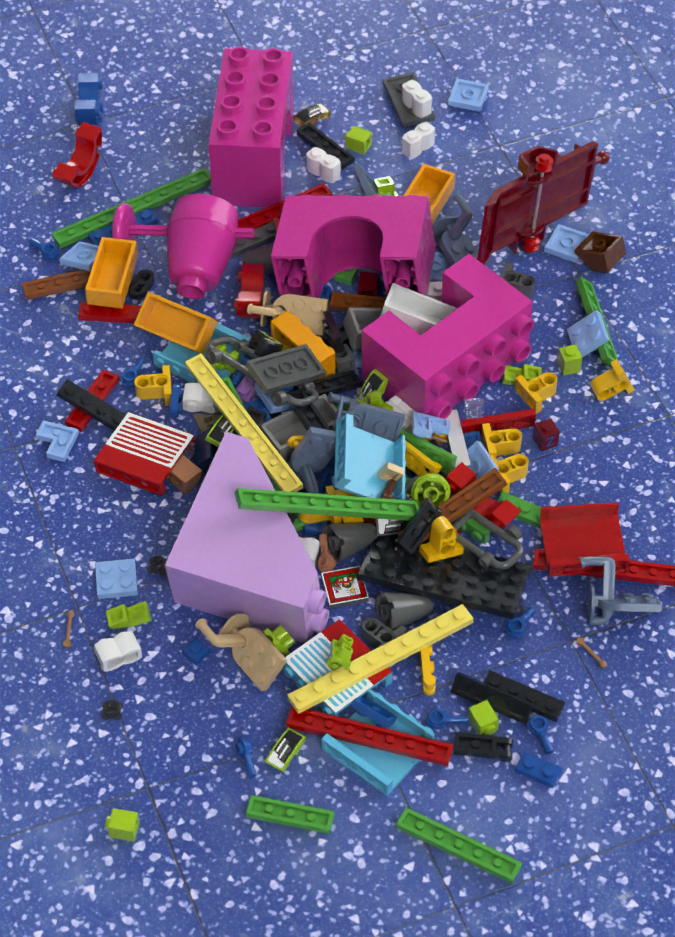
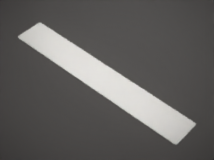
(457, 440)

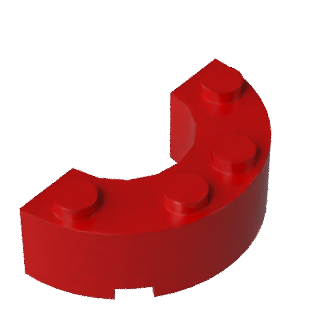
(83, 159)
(251, 290)
(497, 512)

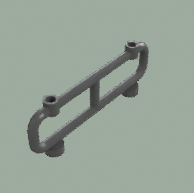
(278, 397)
(510, 535)

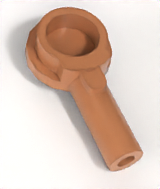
(326, 561)

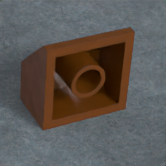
(601, 251)

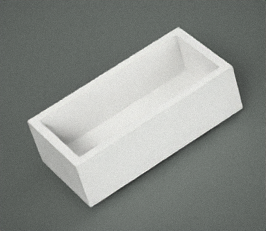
(415, 308)

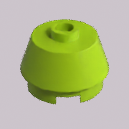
(432, 487)

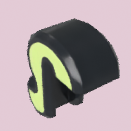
(265, 344)

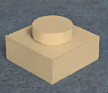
(390, 471)

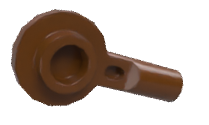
(387, 493)

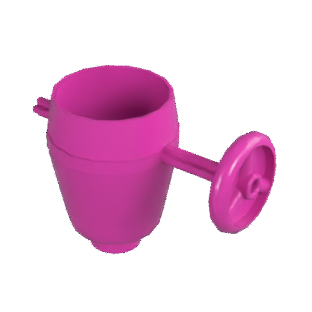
(199, 240)

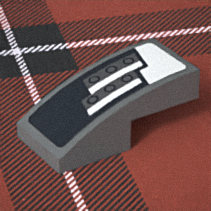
(390, 526)

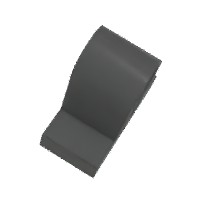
(520, 281)
(380, 632)

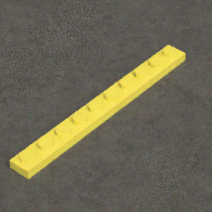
(243, 424)
(380, 658)

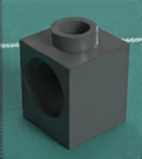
(344, 361)

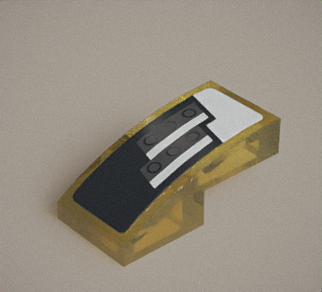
(312, 114)

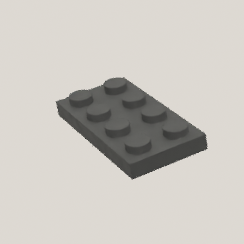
(393, 88)
(285, 368)

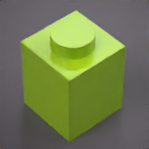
(358, 140)
(569, 359)
(483, 718)
(122, 824)

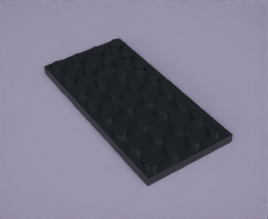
(448, 580)

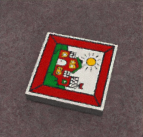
(344, 588)

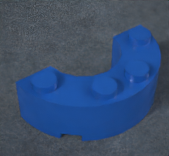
(88, 106)

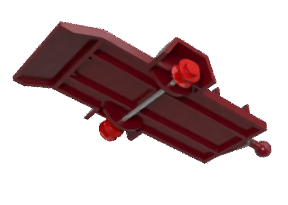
(546, 191)

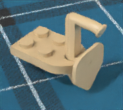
(306, 308)
(249, 648)

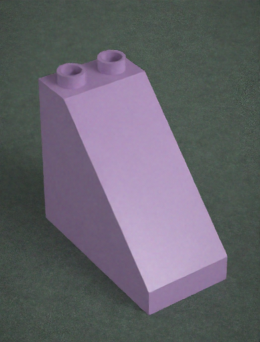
(243, 558)

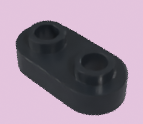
(141, 284)

